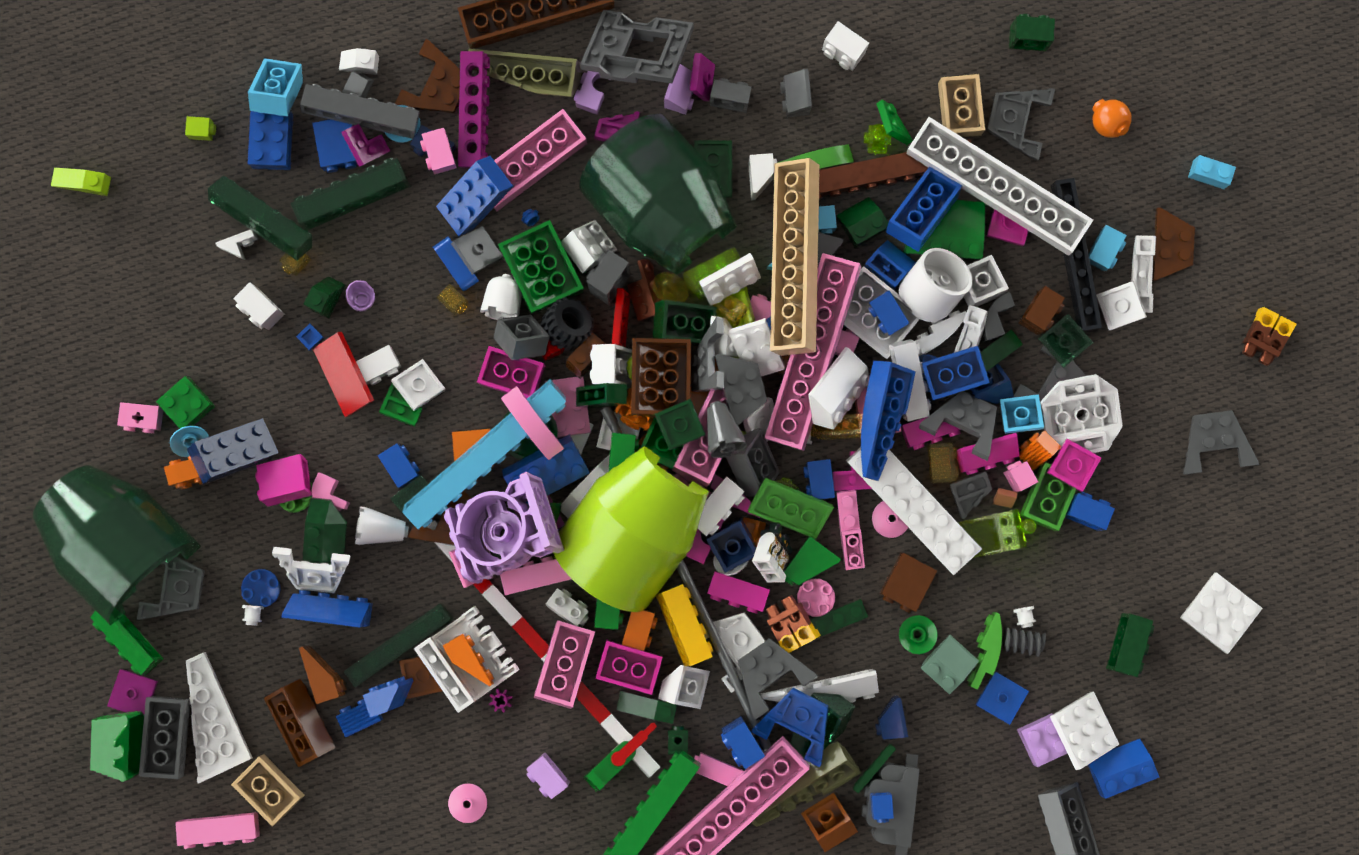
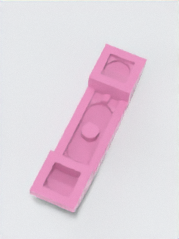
(532, 423)

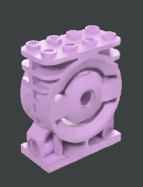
(523, 537)

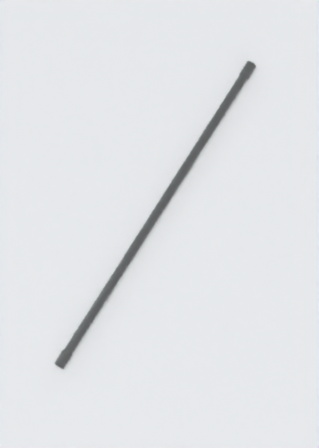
(612, 423)

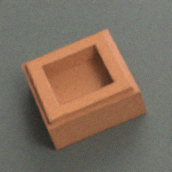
(1005, 498)

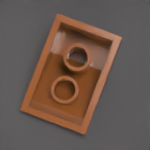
(322, 677)

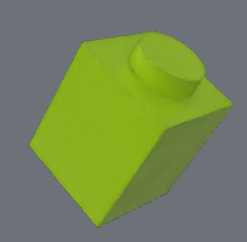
(200, 128)

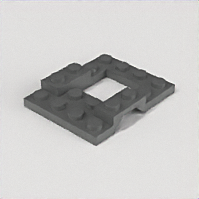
(613, 37)

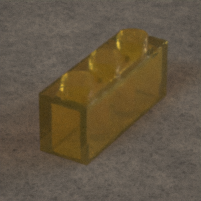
(848, 428)

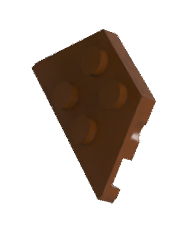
(1173, 244)

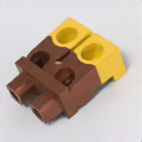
(1267, 335)
(792, 626)

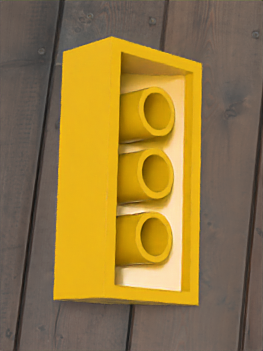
(684, 625)

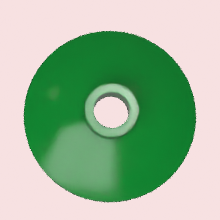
(925, 641)

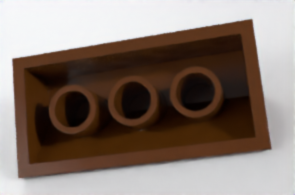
(299, 722)

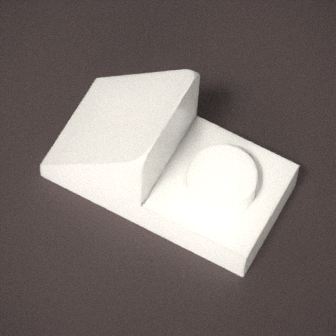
(233, 244)

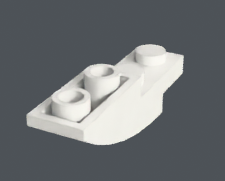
(939, 332)

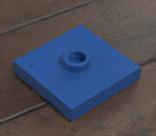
(1002, 698)

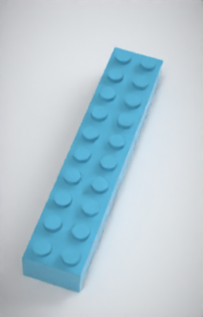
(479, 459)

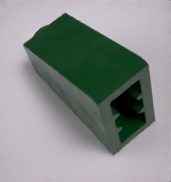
(324, 296)

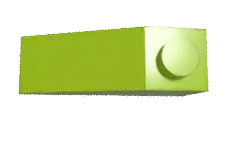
(81, 180)

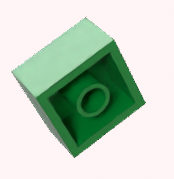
(185, 403)

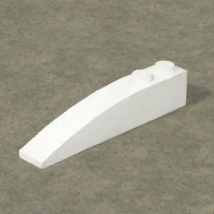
(848, 686)

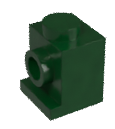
(677, 731)

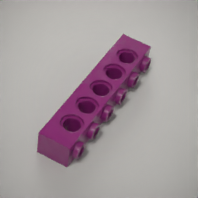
(468, 62)

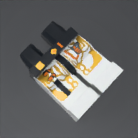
(772, 553)

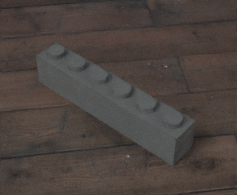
(358, 110)

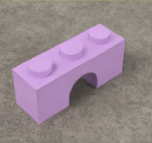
(588, 97)

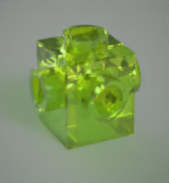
(877, 139)

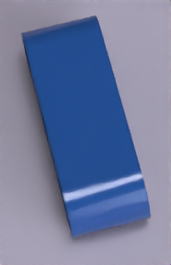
(455, 264)

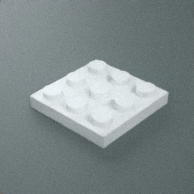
(1221, 613)
(1084, 730)

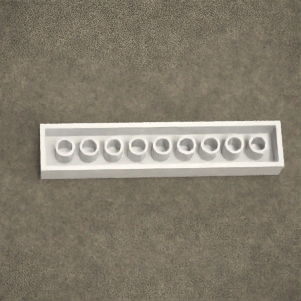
(1000, 186)

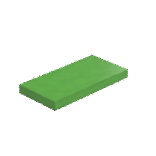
(790, 508)

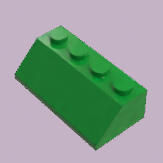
(129, 642)

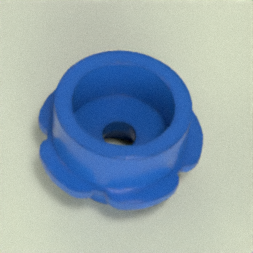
(530, 217)

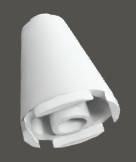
(378, 528)

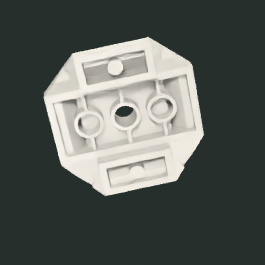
(1101, 415)

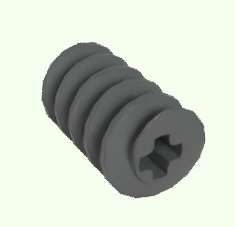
(1023, 641)

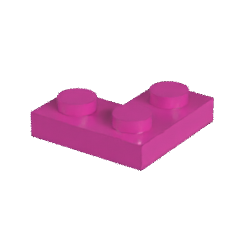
(848, 480)

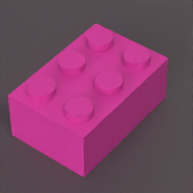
(505, 374)
(629, 667)

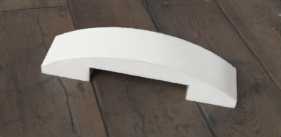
(1142, 269)
(973, 328)

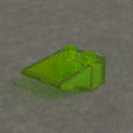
(993, 534)

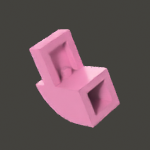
(324, 488)

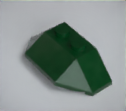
(323, 532)

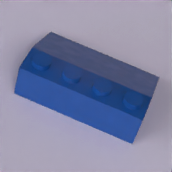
(328, 610)

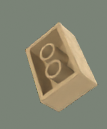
(962, 105)
(268, 789)

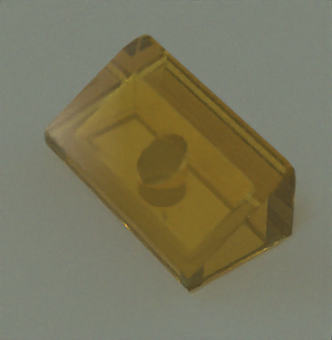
(731, 309)

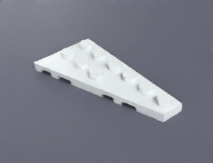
(215, 730)

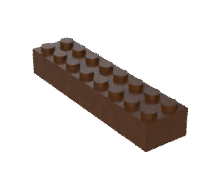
(504, 19)

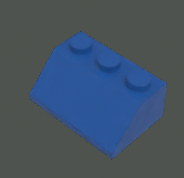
(1123, 769)

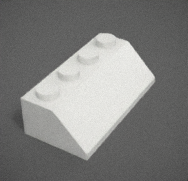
(838, 389)

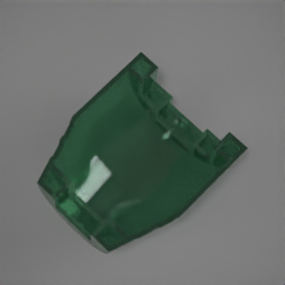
(656, 192)
(107, 536)

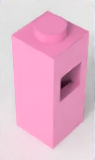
(717, 769)

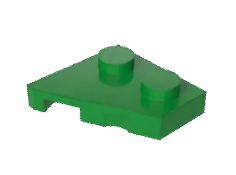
(892, 123)
(398, 409)

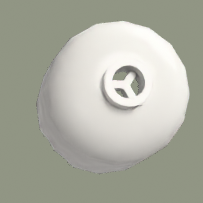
(502, 298)

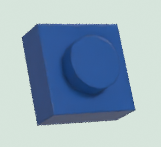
(310, 337)

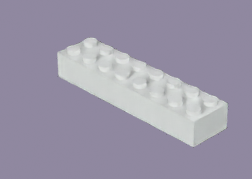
(921, 512)

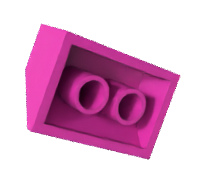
(1002, 449)

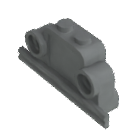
(903, 785)

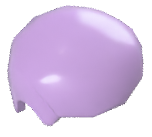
(360, 295)

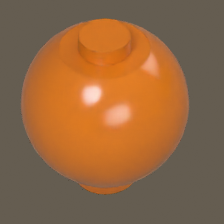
(1111, 118)

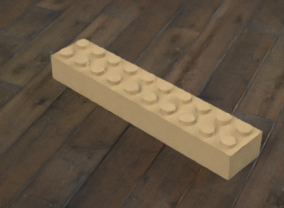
(795, 257)

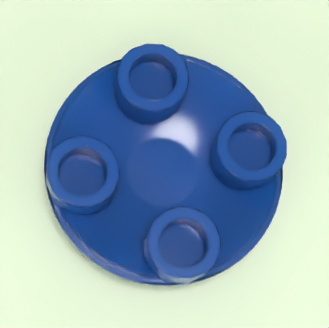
(260, 588)

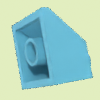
(1021, 414)

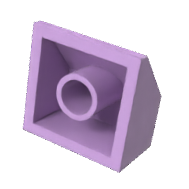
(678, 94)
(548, 776)

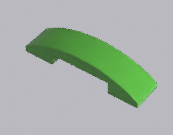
(828, 157)

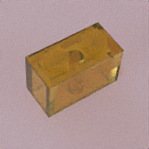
(941, 463)

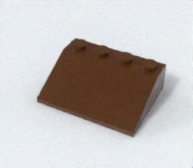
(659, 374)

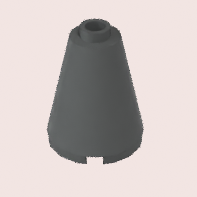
(723, 432)

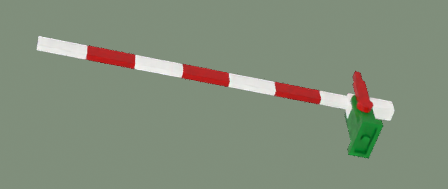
(628, 747)

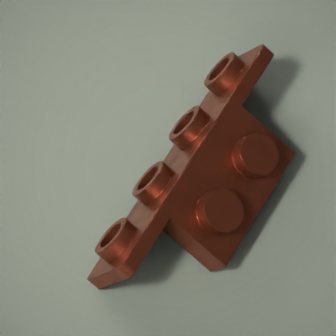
(642, 291)

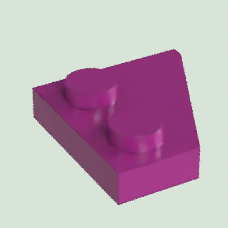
(608, 126)

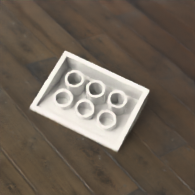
(861, 321)

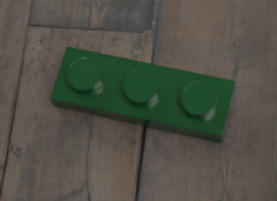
(840, 617)

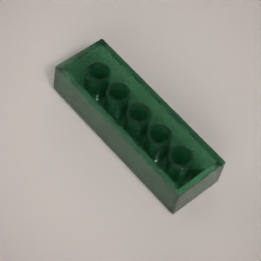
(350, 194)

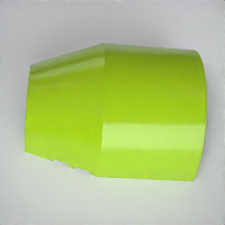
(631, 532)

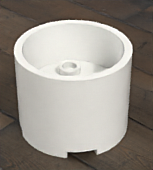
(935, 284)

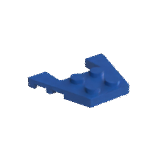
(801, 715)

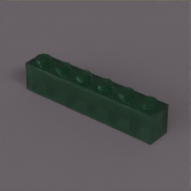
(260, 217)
(398, 645)

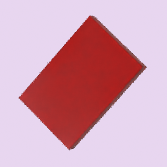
(621, 317)

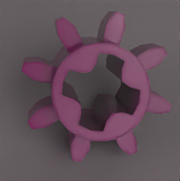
(495, 701)

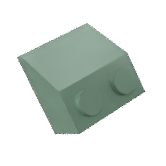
(949, 664)

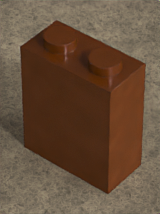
(908, 583)

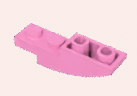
(850, 529)

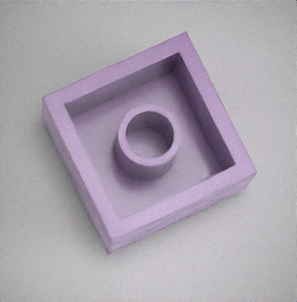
(1042, 741)

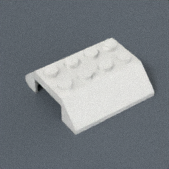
(456, 683)

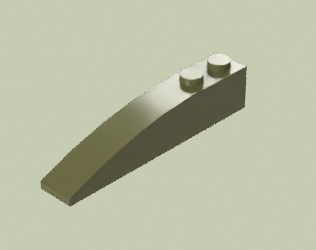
(535, 72)
(834, 771)

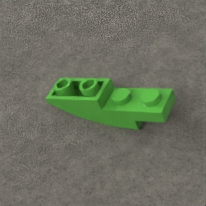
(991, 643)

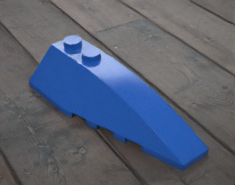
(884, 405)

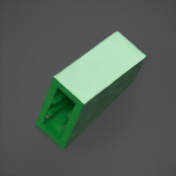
(809, 562)

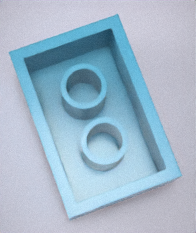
(275, 87)

